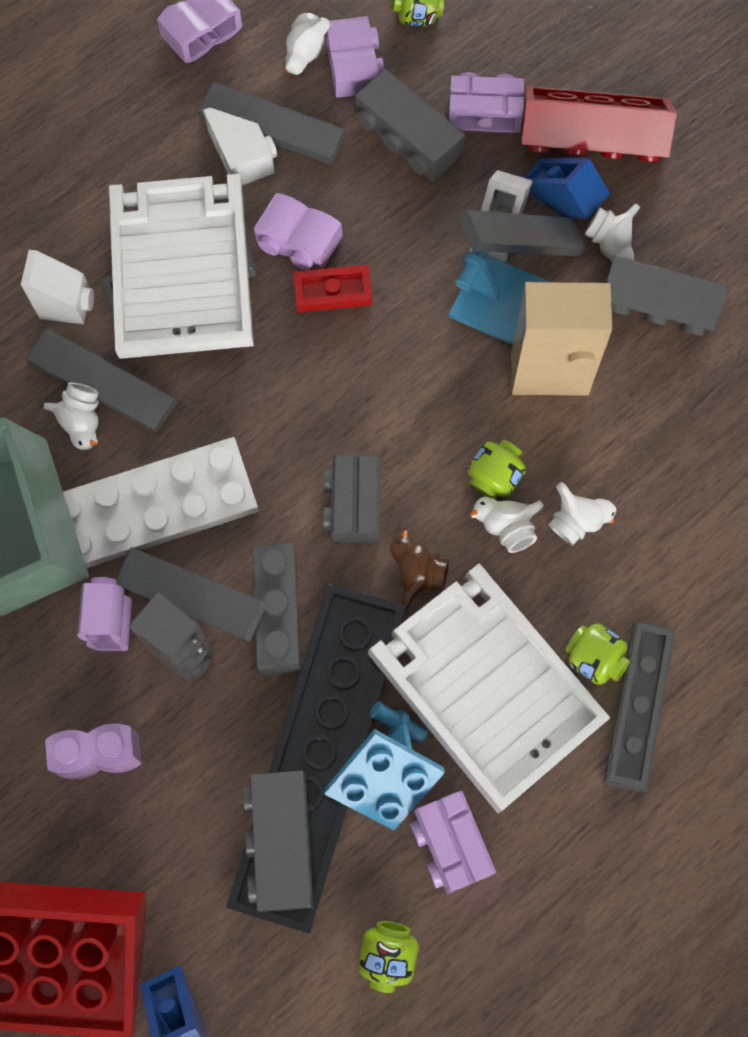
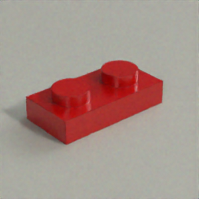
(332, 288)

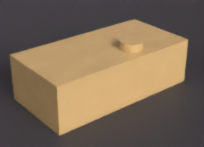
(560, 338)

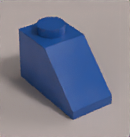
(568, 186)
(171, 1006)

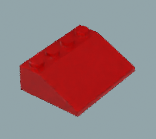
(70, 959)

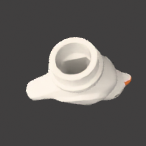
(305, 41)
(613, 232)
(78, 414)
(580, 515)
(508, 521)

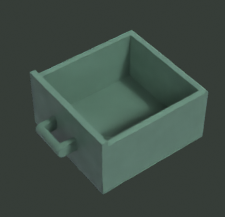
(36, 528)

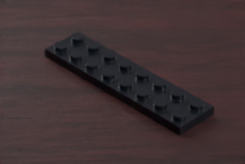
(326, 727)

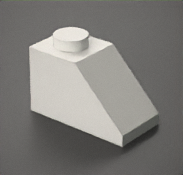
(241, 145)
(506, 195)
(56, 289)

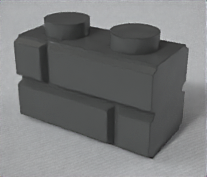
(355, 499)

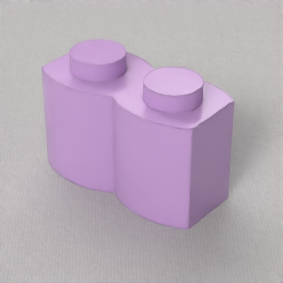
(198, 25)
(352, 54)
(298, 232)
(104, 615)
(83, 754)

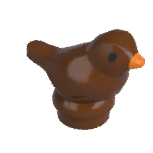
(418, 567)

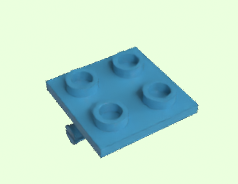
(490, 295)
(384, 773)

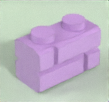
(486, 103)
(453, 843)

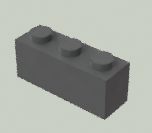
(409, 126)
(665, 295)
(279, 626)
(173, 638)
(279, 841)

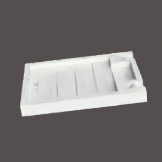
(179, 267)
(489, 688)

